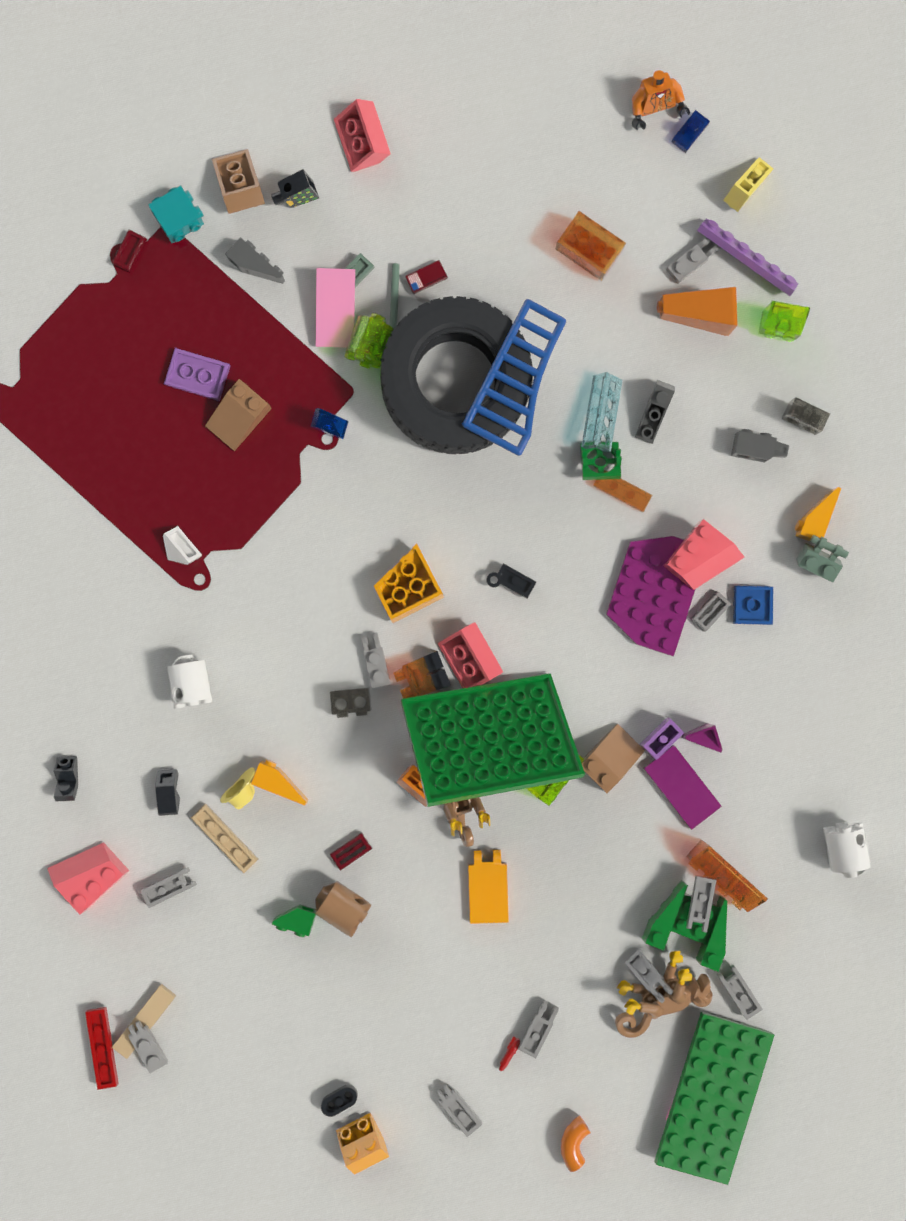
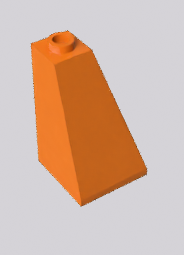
(705, 309)

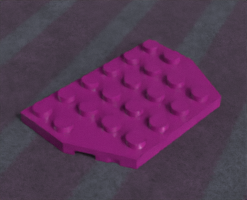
(648, 598)

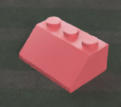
(361, 135)
(470, 657)

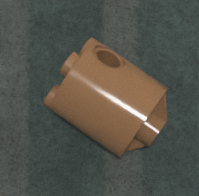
(341, 907)

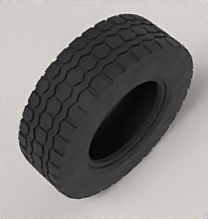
(422, 330)

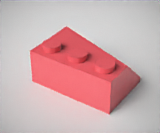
(702, 555)
(87, 876)

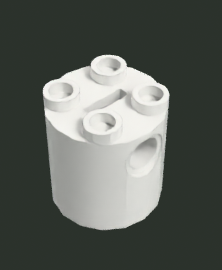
(189, 682)
(847, 849)

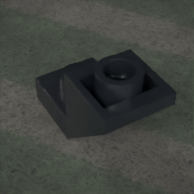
(67, 778)
(166, 793)

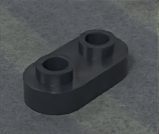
(340, 1100)

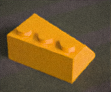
(408, 586)

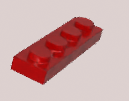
(101, 1048)

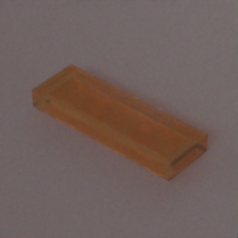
(624, 492)

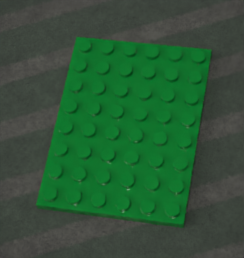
(490, 739)

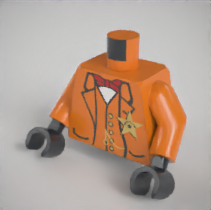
(655, 95)

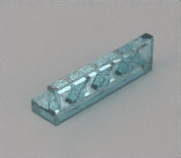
(599, 409)

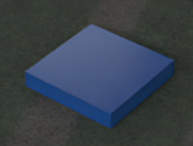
(753, 605)

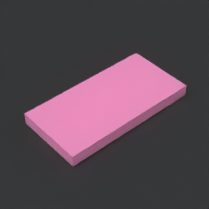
(334, 306)

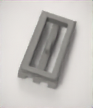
(700, 622)

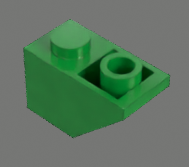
(297, 919)

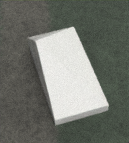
(179, 547)

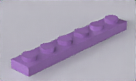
(748, 257)

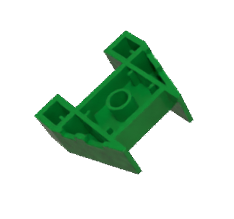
(673, 917)

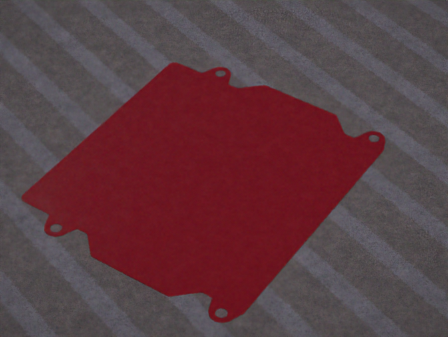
(142, 450)

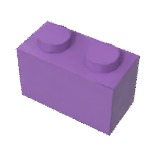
(661, 738)

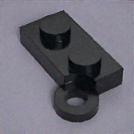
(512, 580)

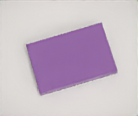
(197, 374)

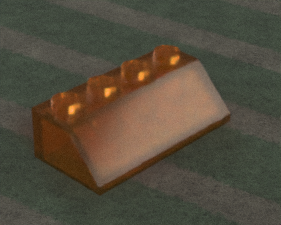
(727, 877)

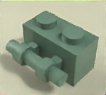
(820, 562)

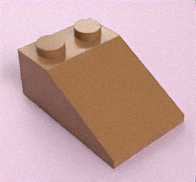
(238, 181)
(237, 415)
(612, 758)

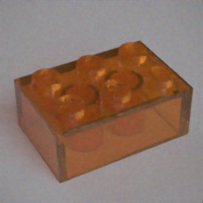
(590, 245)

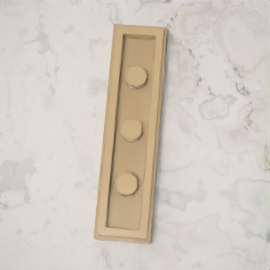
(224, 838)
(148, 1016)

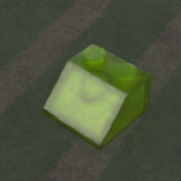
(783, 320)

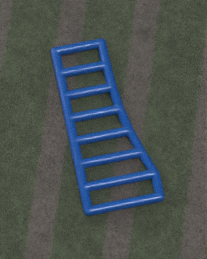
(531, 392)

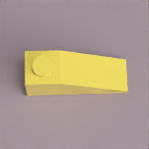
(748, 184)

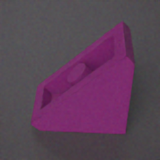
(705, 736)

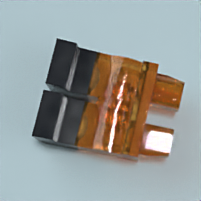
(417, 677)

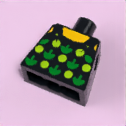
(295, 190)

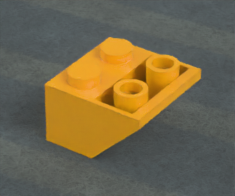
(361, 1144)

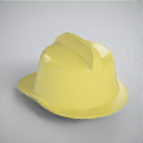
(241, 792)

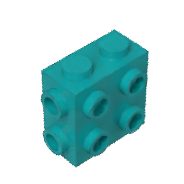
(177, 213)

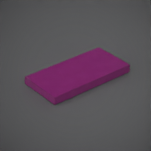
(682, 787)

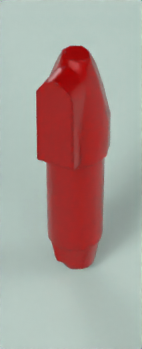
(512, 1048)

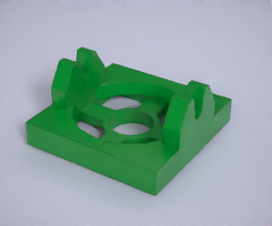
(614, 473)

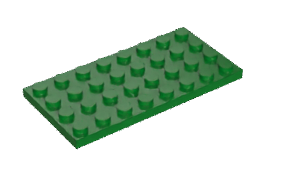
(714, 1098)

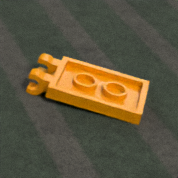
(488, 890)

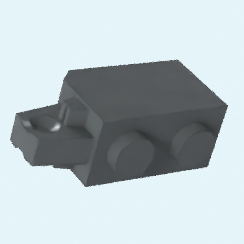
(757, 446)

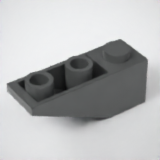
(249, 261)
(655, 411)

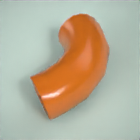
(570, 1144)

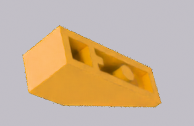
(818, 518)
(274, 780)

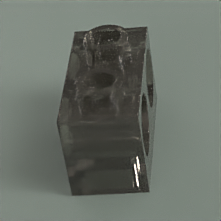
(805, 416)
(350, 697)

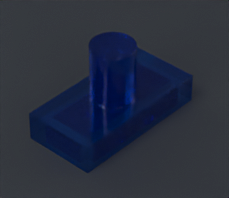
(690, 131)
(329, 423)

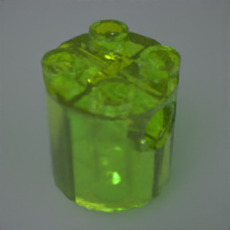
(368, 340)

